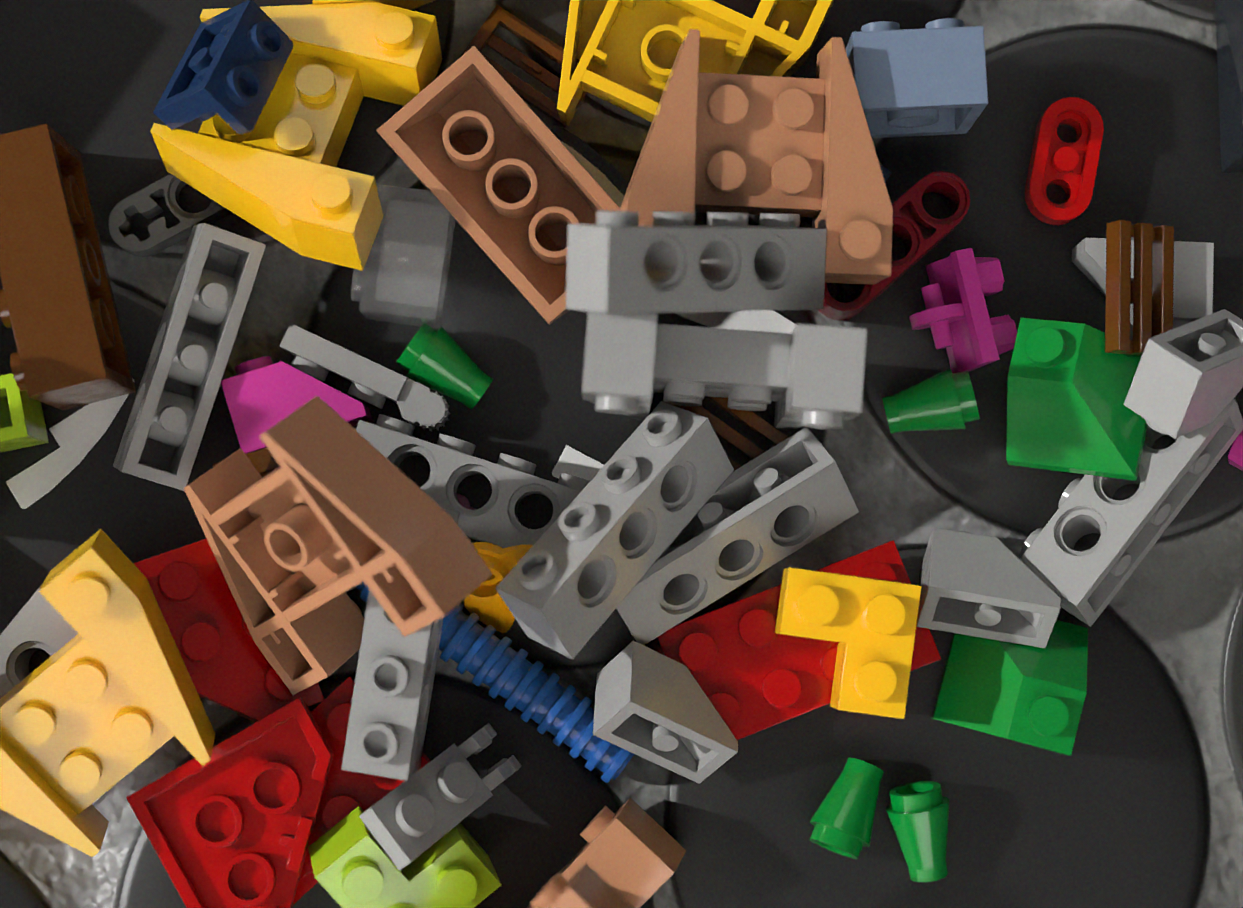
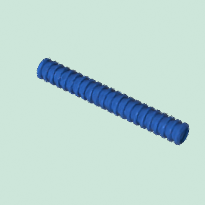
(526, 688)

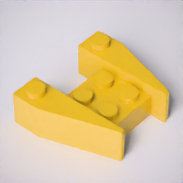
(632, 46)
(286, 167)
(96, 700)

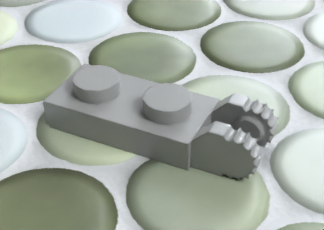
(369, 380)
(435, 799)

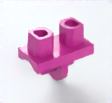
(959, 310)

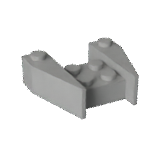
(808, 373)

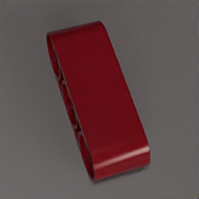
(916, 230)

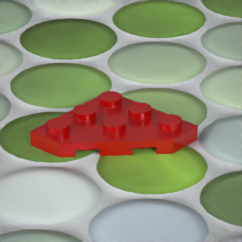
(213, 634)
(244, 818)

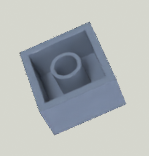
(919, 77)

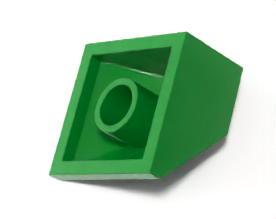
(1070, 402)
(1017, 688)

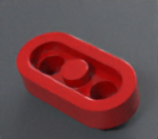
(1063, 163)

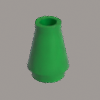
(443, 366)
(933, 404)
(848, 811)
(921, 827)

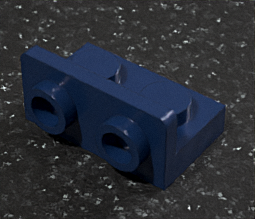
(227, 70)

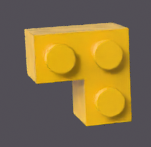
(873, 632)

